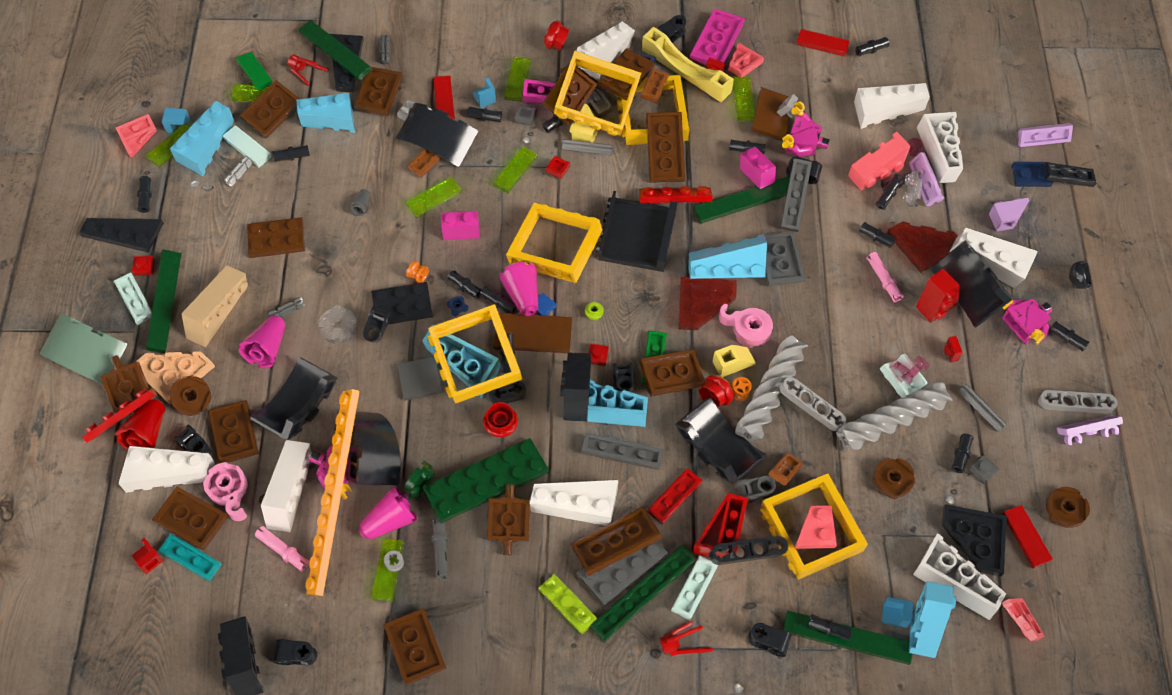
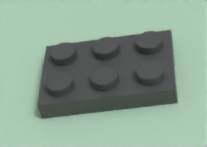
(783, 260)

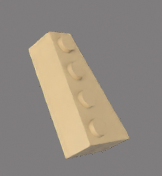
(213, 305)

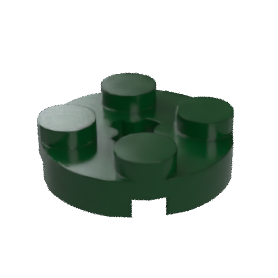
(417, 481)

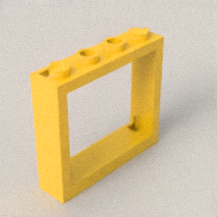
(604, 68)
(639, 136)
(550, 267)
(462, 323)
(839, 508)

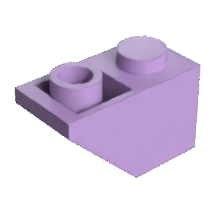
(1006, 214)

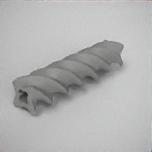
(767, 393)
(888, 417)

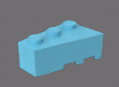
(327, 111)
(930, 618)

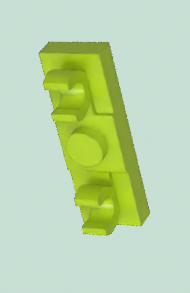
(567, 603)

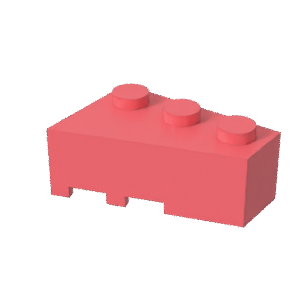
(880, 164)

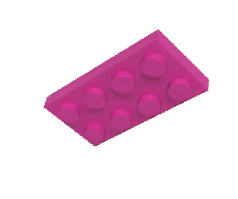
(717, 37)

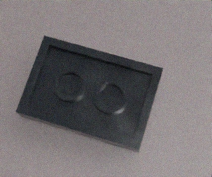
(406, 302)

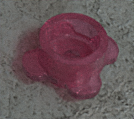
(915, 146)

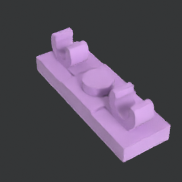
(1045, 135)
(930, 190)
(1089, 428)

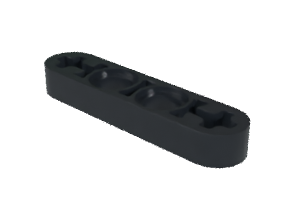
(748, 548)

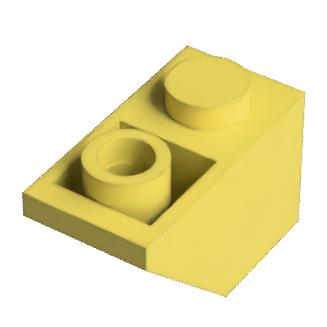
(583, 132)
(732, 359)

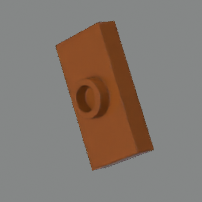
(654, 85)
(423, 163)
(785, 469)

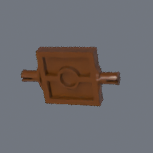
(123, 383)
(508, 520)

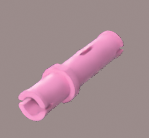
(888, 282)
(288, 553)

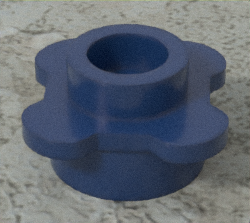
(458, 300)

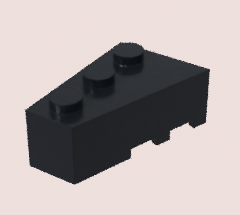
(576, 386)
(239, 657)

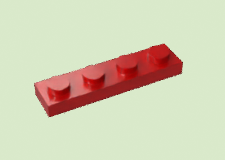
(679, 195)
(125, 409)

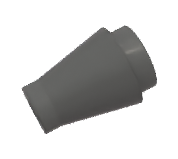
(360, 203)

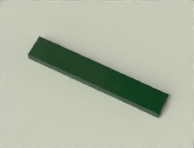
(335, 50)
(741, 201)
(163, 301)
(643, 593)
(860, 640)

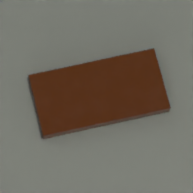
(665, 147)
(537, 332)
(615, 541)

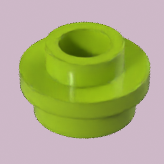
(594, 315)

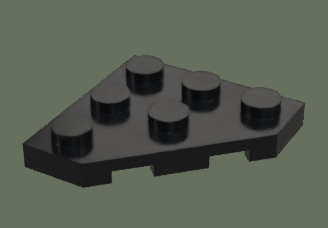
(979, 536)

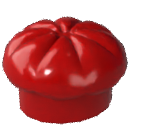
(555, 35)
(717, 389)
(500, 420)

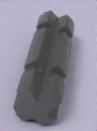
(385, 49)
(287, 308)

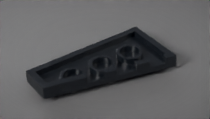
(343, 79)
(128, 233)

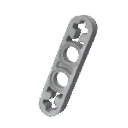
(1077, 399)
(811, 406)

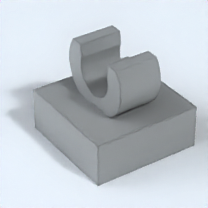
(787, 105)
(405, 110)

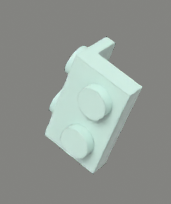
(894, 377)

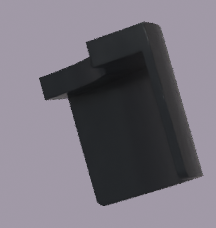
(437, 133)
(978, 286)
(296, 400)
(718, 442)
(373, 451)

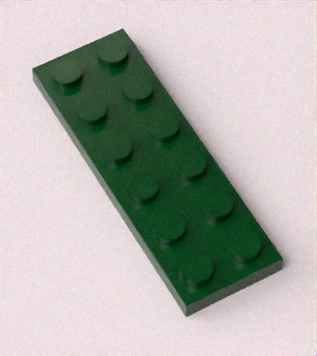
(485, 480)

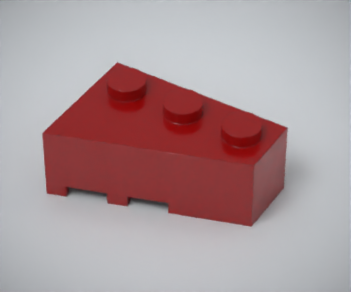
(938, 296)
(724, 525)

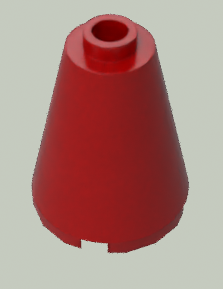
(143, 426)

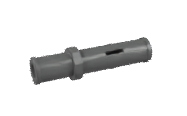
(440, 548)

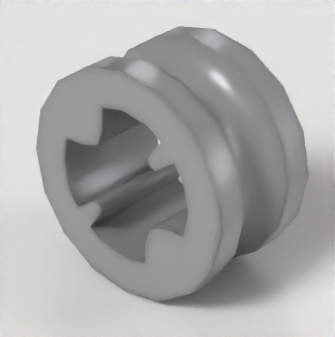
(396, 567)

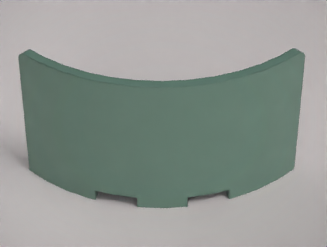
(80, 349)

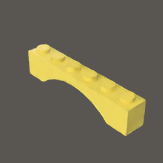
(710, 81)

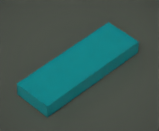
(189, 557)

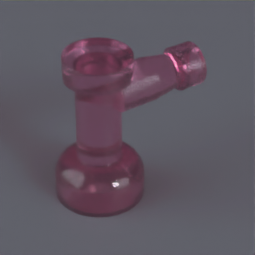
(908, 375)

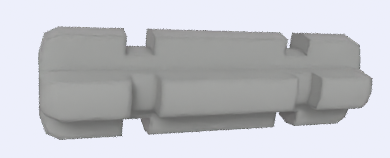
(238, 171)

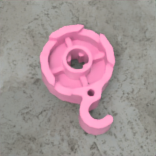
(743, 321)
(230, 495)

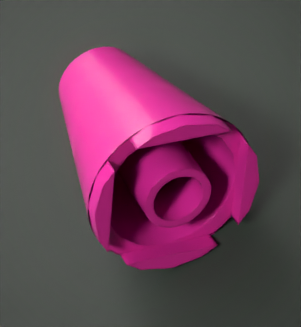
(521, 285)
(264, 342)
(387, 515)

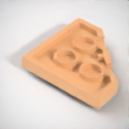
(166, 369)

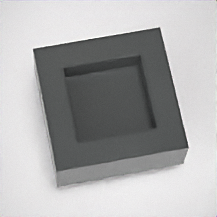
(525, 114)
(983, 469)

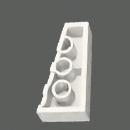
(608, 45)
(888, 102)
(941, 143)
(1006, 259)
(162, 467)
(286, 486)
(576, 500)
(946, 567)

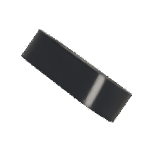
(508, 394)

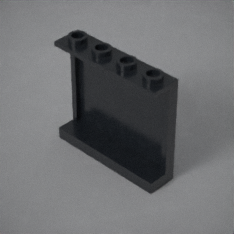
(636, 233)

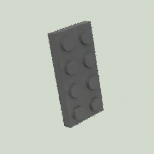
(620, 575)

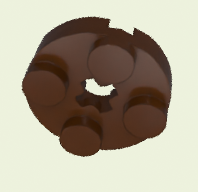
(186, 385)
(892, 488)
(1066, 518)

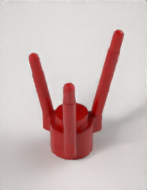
(298, 64)
(670, 641)

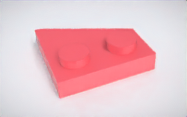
(744, 61)
(136, 133)
(817, 529)
(1023, 617)

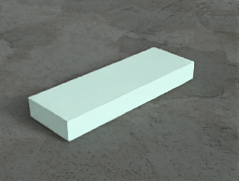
(247, 146)
(133, 298)
(694, 588)

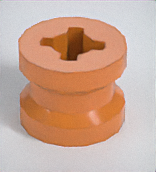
(417, 272)
(742, 384)

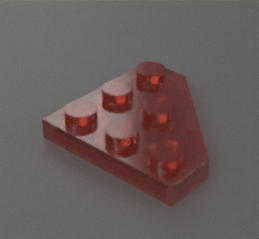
(922, 244)
(703, 299)

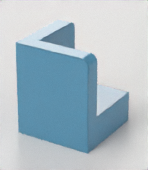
(486, 95)
(174, 117)
(897, 612)

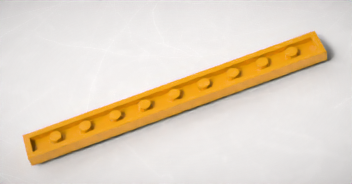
(331, 497)

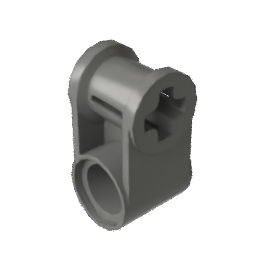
(752, 488)

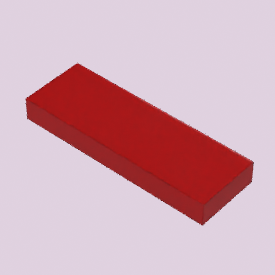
(822, 42)
(444, 95)
(674, 496)
(1027, 536)

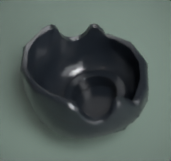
(1080, 275)

